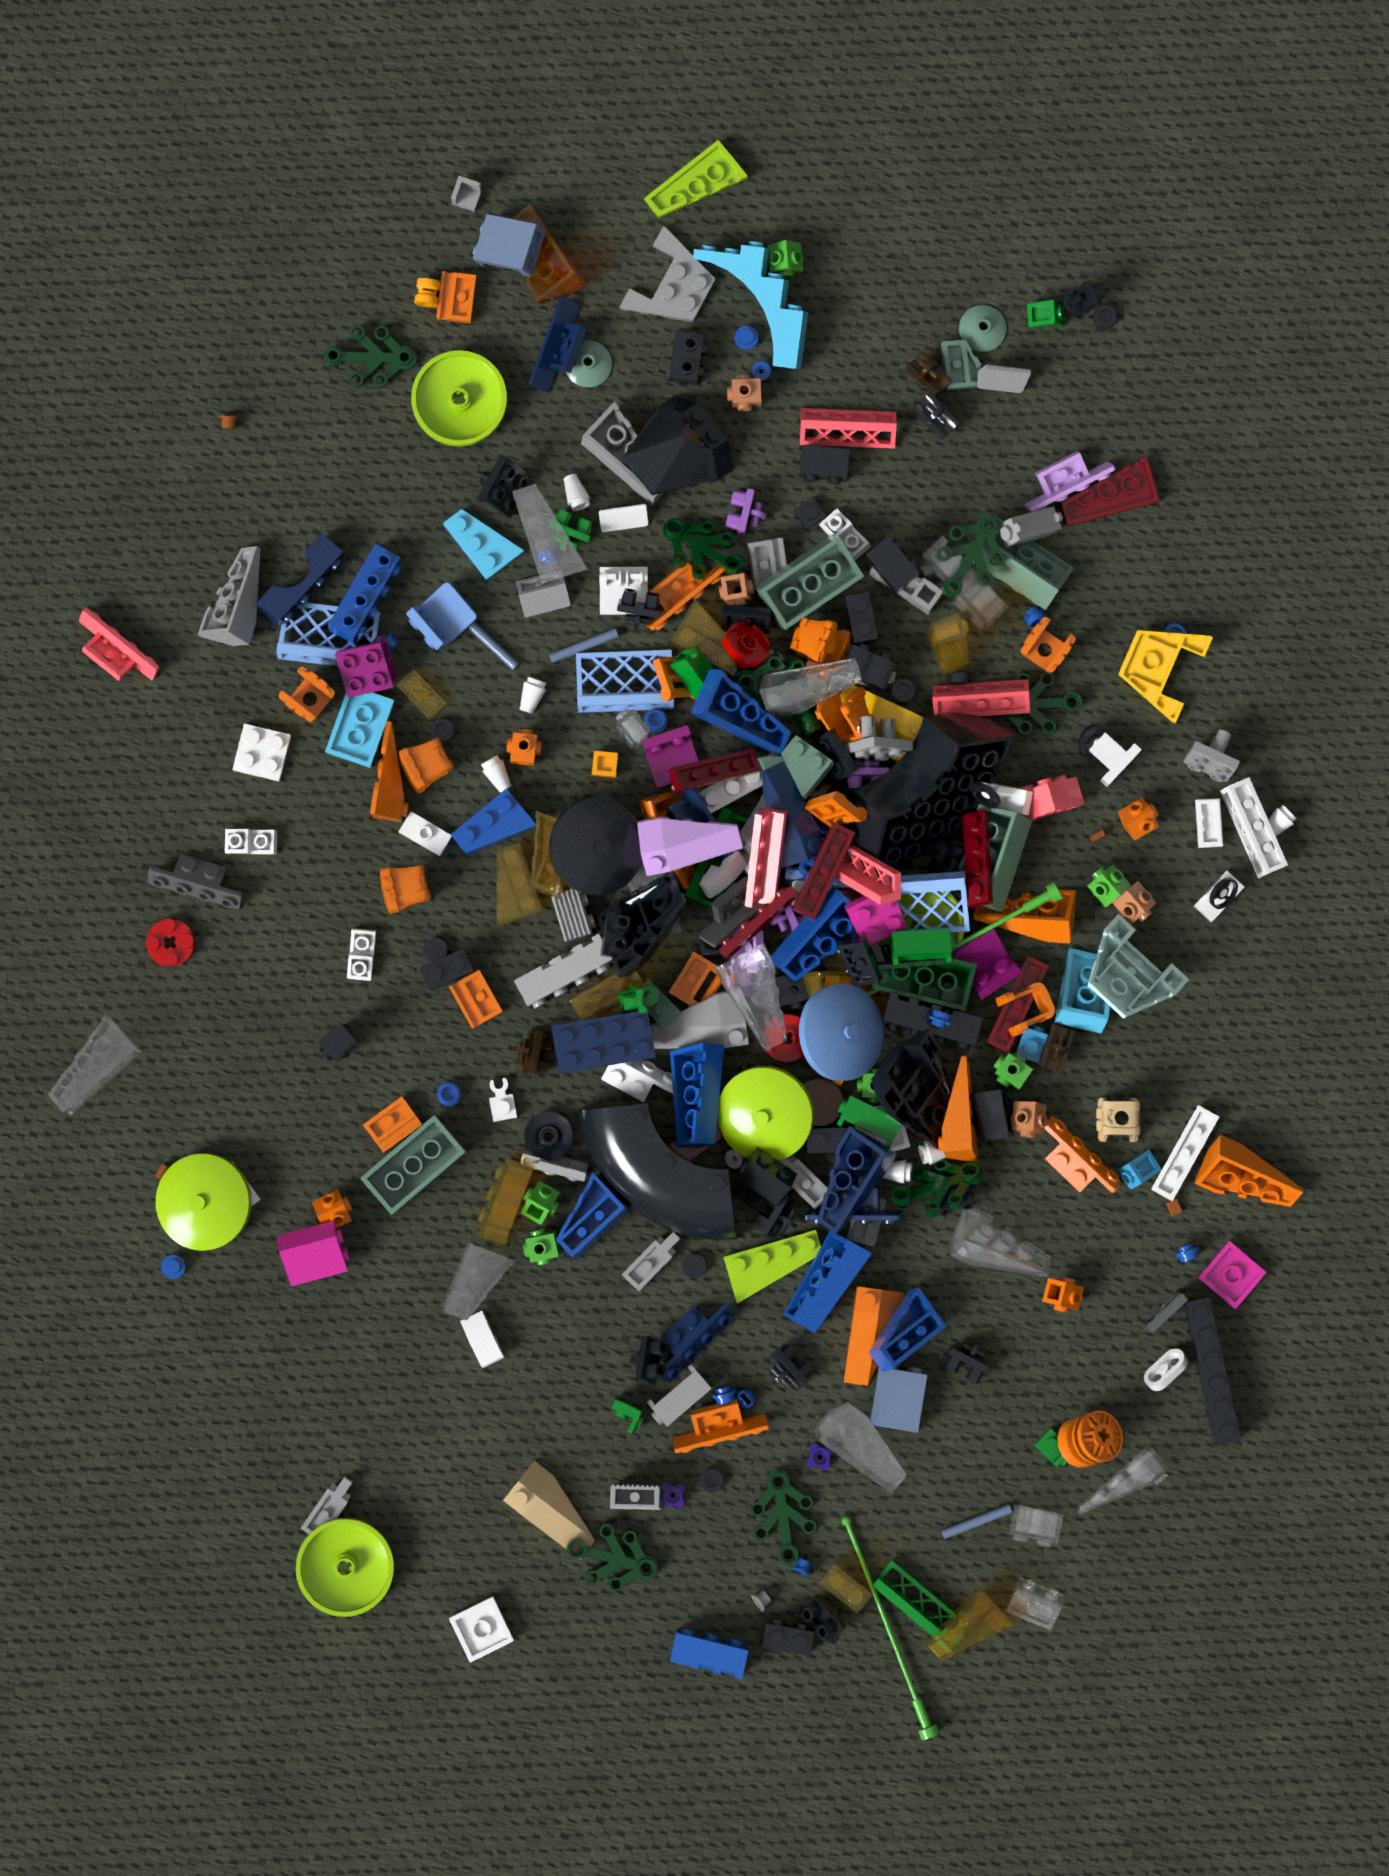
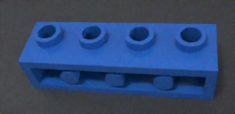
(364, 594)

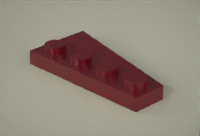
(1121, 492)

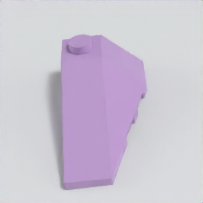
(679, 843)

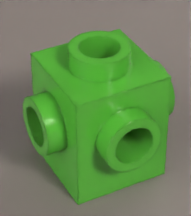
(785, 258)
(1108, 884)
(1021, 1073)
(864, 1088)
(540, 1202)
(549, 1243)

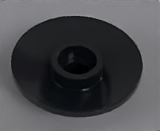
(548, 1123)

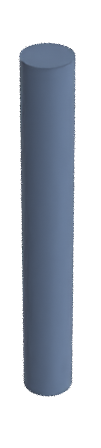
(493, 645)
(583, 645)
(976, 1521)

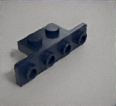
(560, 345)
(694, 808)
(866, 1212)
(691, 1336)

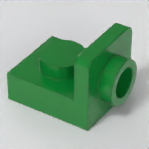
(1045, 314)
(626, 1410)
(1049, 1447)

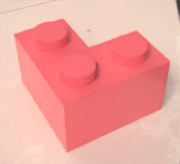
(1054, 796)

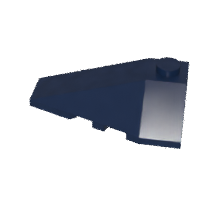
(802, 833)
(855, 1173)

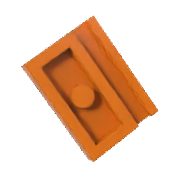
(456, 297)
(475, 999)
(392, 1124)

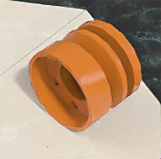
(1090, 1439)

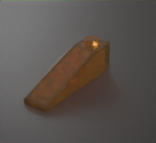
(554, 270)

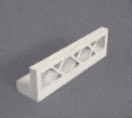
(1253, 827)

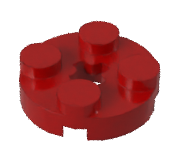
(743, 655)
(156, 945)
(787, 1052)

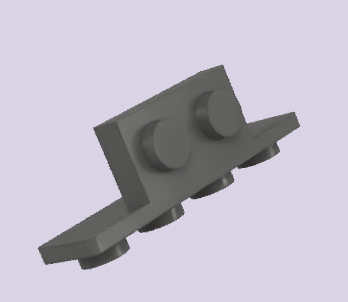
(198, 880)
(729, 914)

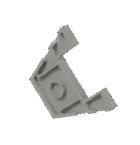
(681, 289)

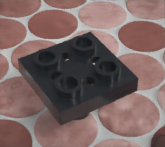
(501, 481)
(834, 749)

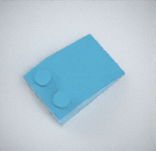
(1077, 1002)

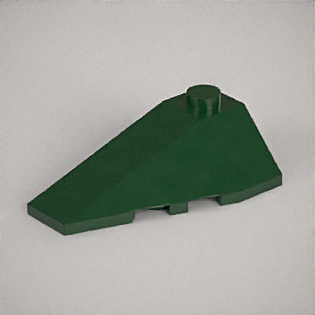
(930, 981)

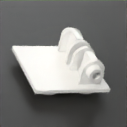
(613, 583)

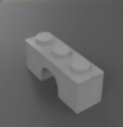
(919, 592)

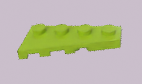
(700, 178)
(765, 1264)

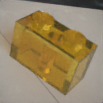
(845, 1587)

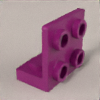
(367, 667)
(669, 751)
(993, 964)

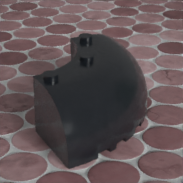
(928, 788)
(655, 1177)

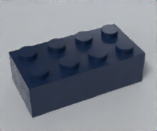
(602, 1040)

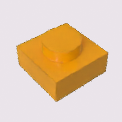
(604, 764)

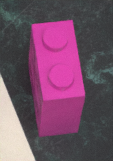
(313, 1253)

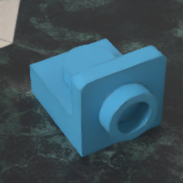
(1032, 1043)
(1139, 1170)

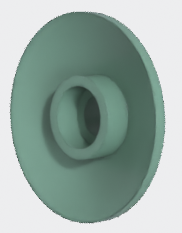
(979, 339)
(597, 372)

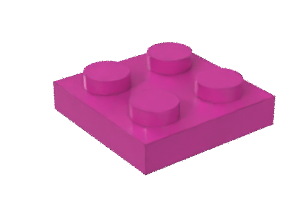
(874, 920)
(1231, 1274)

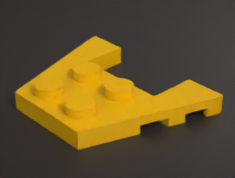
(1151, 662)

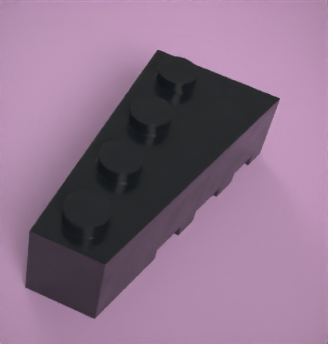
(914, 1016)

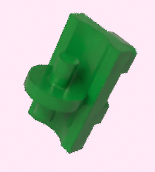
(582, 530)
(638, 996)

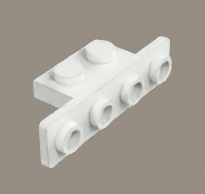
(637, 1078)

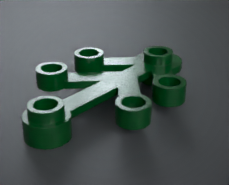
(374, 357)
(700, 545)
(972, 552)
(754, 675)
(1043, 703)
(964, 1175)
(782, 1511)
(616, 1559)

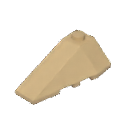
(545, 1505)

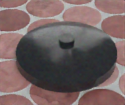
(595, 846)

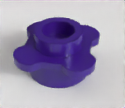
(813, 1461)
(677, 1490)

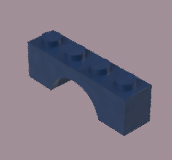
(280, 602)

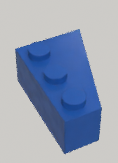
(493, 824)
(591, 1218)
(906, 1330)
(709, 1652)

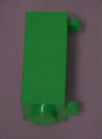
(691, 668)
(921, 945)
(869, 1119)

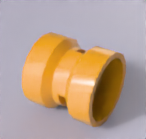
(427, 292)

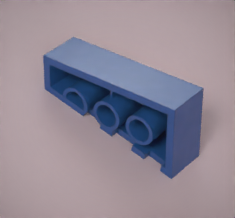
(733, 711)
(815, 938)
(696, 1093)
(826, 1281)

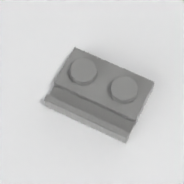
(766, 558)

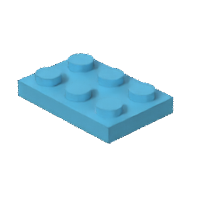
(360, 728)

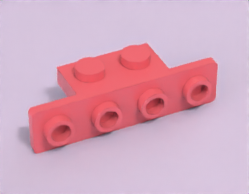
(114, 651)

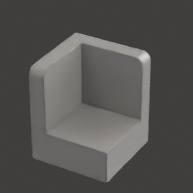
(466, 193)

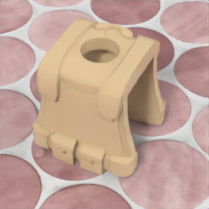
(1106, 1121)

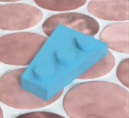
(482, 545)

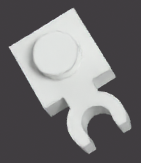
(502, 1105)

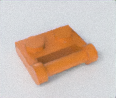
(667, 678)
(835, 808)
(692, 978)

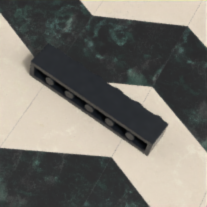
(1212, 1371)

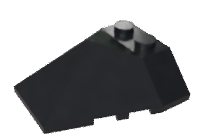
(679, 448)
(652, 919)
(915, 1086)

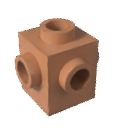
(751, 387)
(733, 582)
(1135, 903)
(1028, 1118)

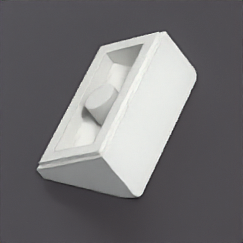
(623, 518)

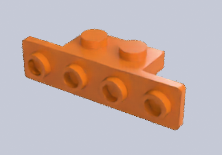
(678, 589)
(1076, 1161)
(718, 1424)

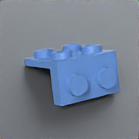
(442, 616)

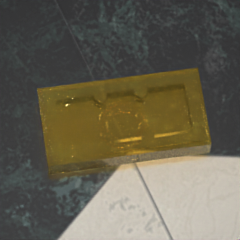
(421, 694)

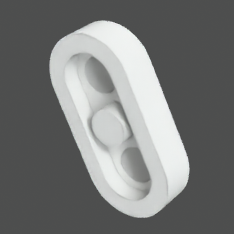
(1165, 1370)

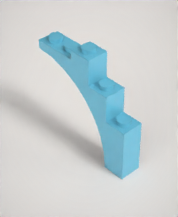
(786, 325)

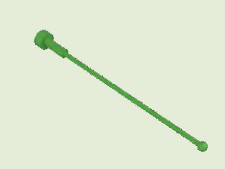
(1051, 893)
(927, 1729)

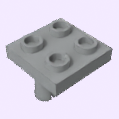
(875, 746)
(1212, 758)

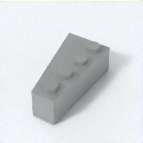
(609, 441)
(563, 972)

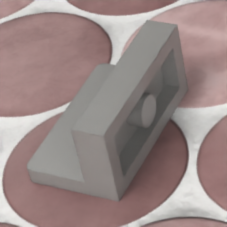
(542, 598)

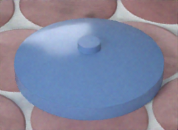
(841, 1032)

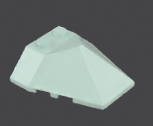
(1126, 976)

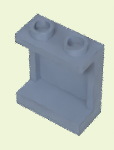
(509, 244)
(899, 1399)

